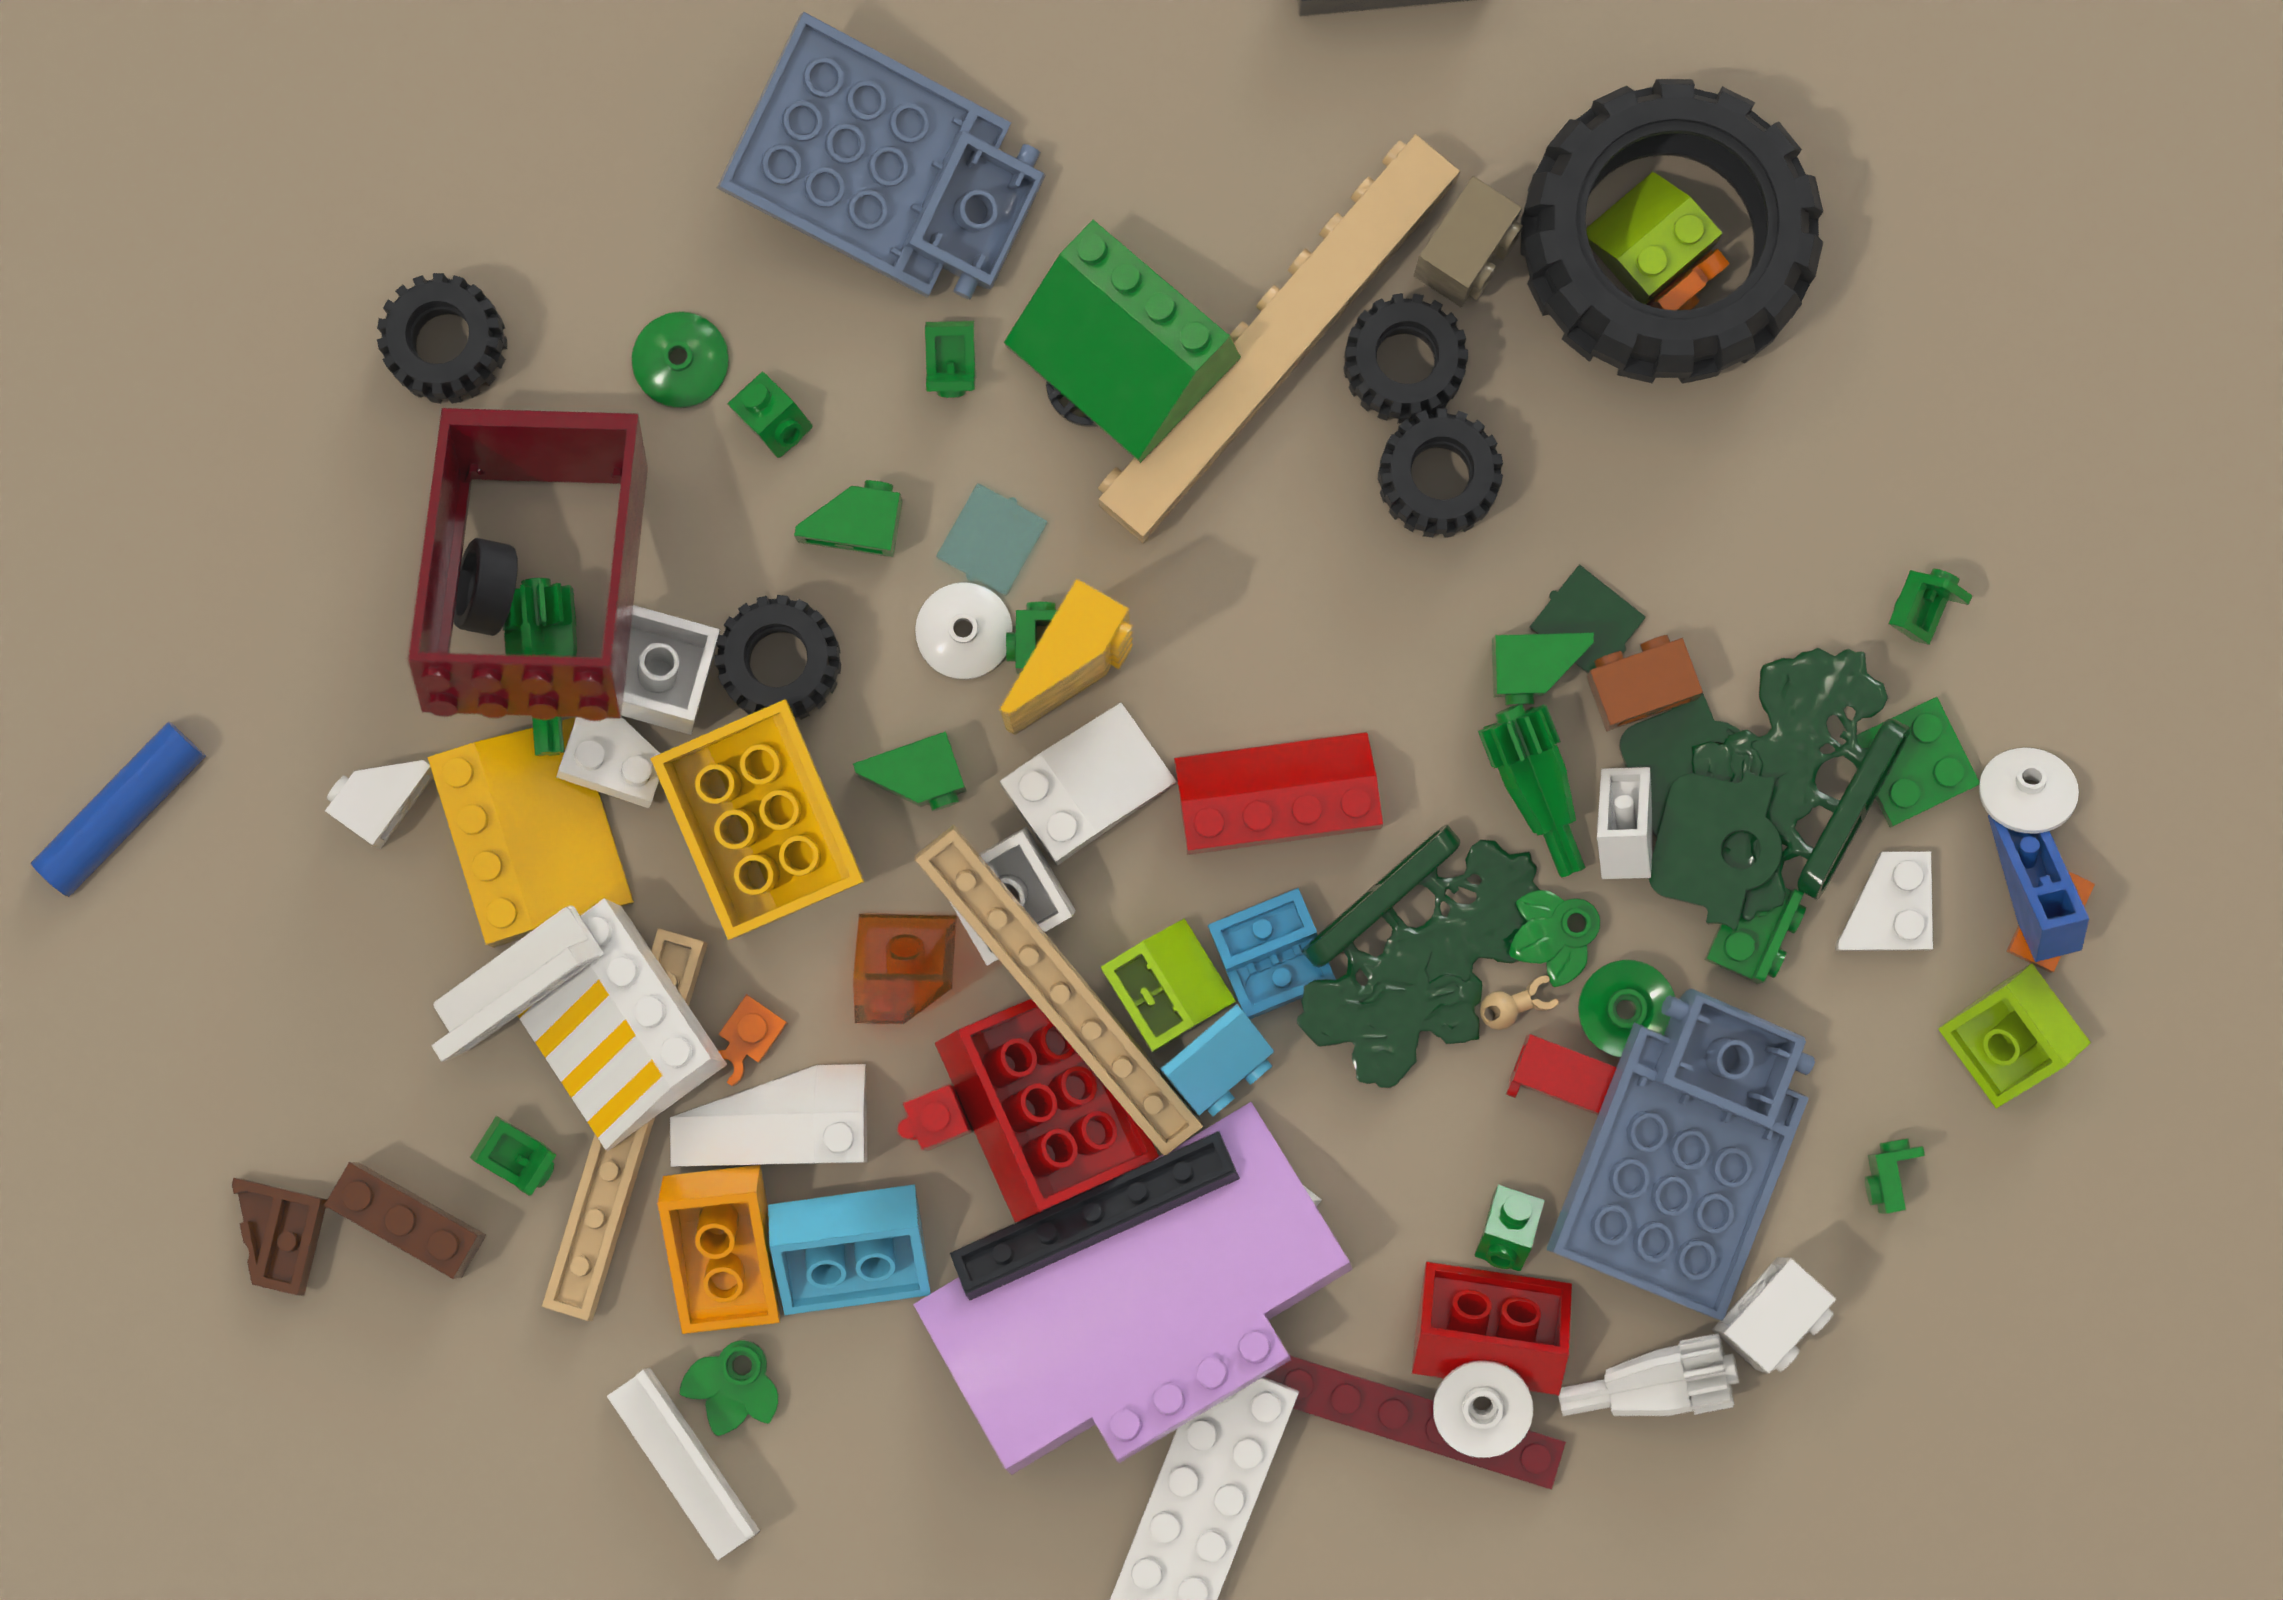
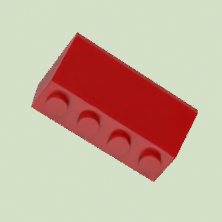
(1278, 793)

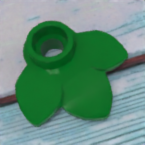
(1549, 939)
(732, 1394)

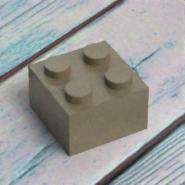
(1467, 241)

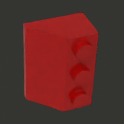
(1493, 1318)

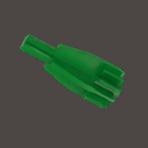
(542, 625)
(1535, 778)

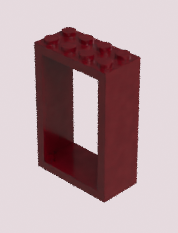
(539, 449)

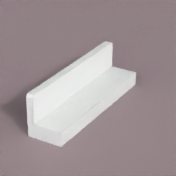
(514, 981)
(683, 1463)

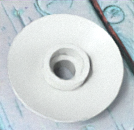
(969, 655)
(2023, 805)
(1489, 1430)

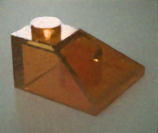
(901, 965)

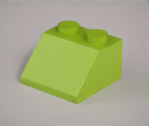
(1652, 236)
(2014, 1036)

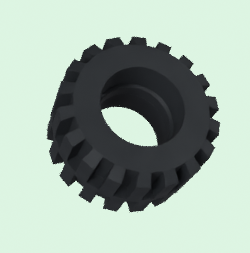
(414, 310)
(1416, 319)
(1450, 433)
(771, 617)

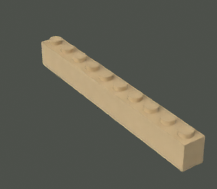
(1284, 332)

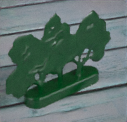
(1798, 701)
(1424, 971)

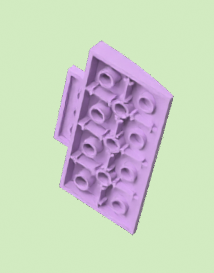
(1145, 1320)

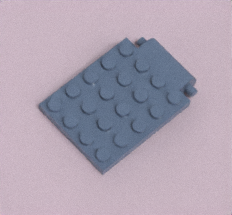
(882, 164)
(1686, 1153)

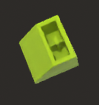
(1167, 985)

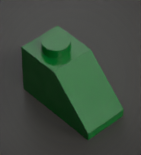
(856, 520)
(1533, 663)
(917, 772)

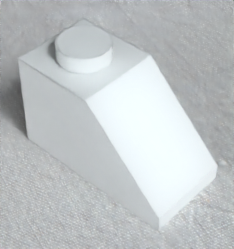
(378, 798)
(1625, 823)

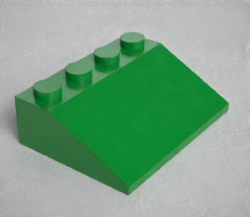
(1120, 341)

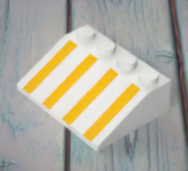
(621, 1032)

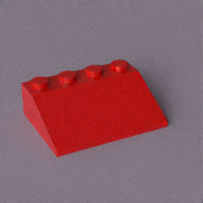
(1039, 1110)

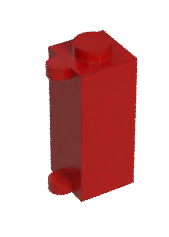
(1561, 1074)
(934, 1118)

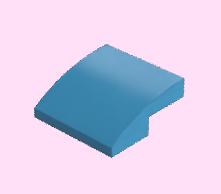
(1265, 954)

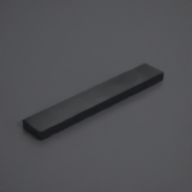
(1094, 1215)

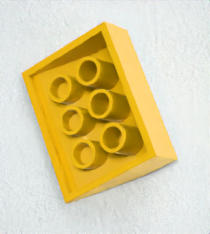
(1074, 653)
(757, 819)
(525, 835)

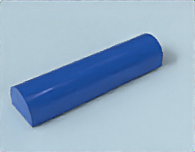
(117, 809)

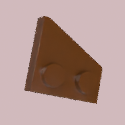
(279, 1233)

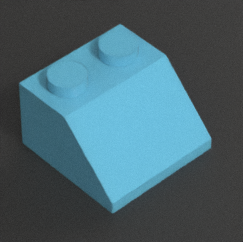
(1219, 1061)

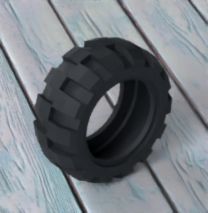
(1693, 125)

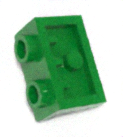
(1756, 944)

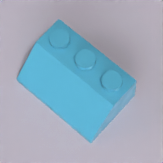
(848, 1249)

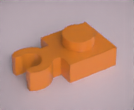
(1682, 291)
(750, 1033)

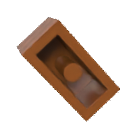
(1643, 682)

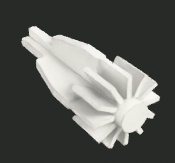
(1661, 1382)

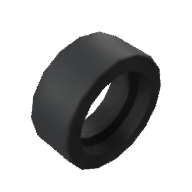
(486, 586)

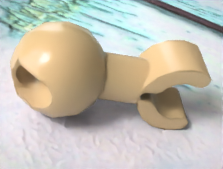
(1507, 1006)

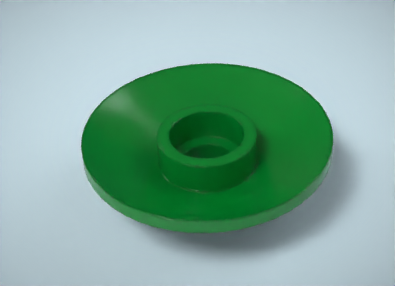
(684, 383)
(1617, 982)

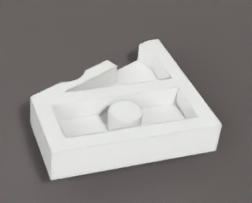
(610, 760)
(1893, 906)

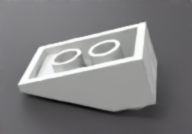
(1087, 783)

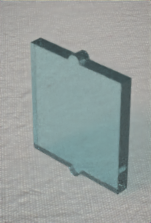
(991, 539)

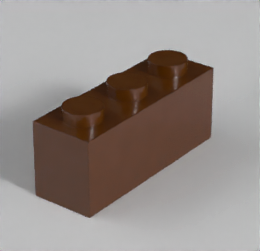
(405, 1220)

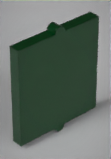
(1589, 607)

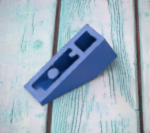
(2041, 892)

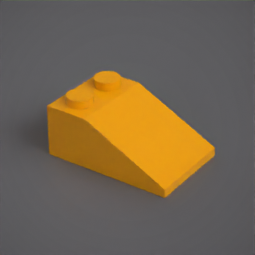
(719, 1248)

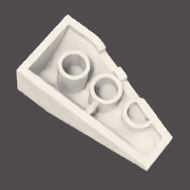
(790, 1120)

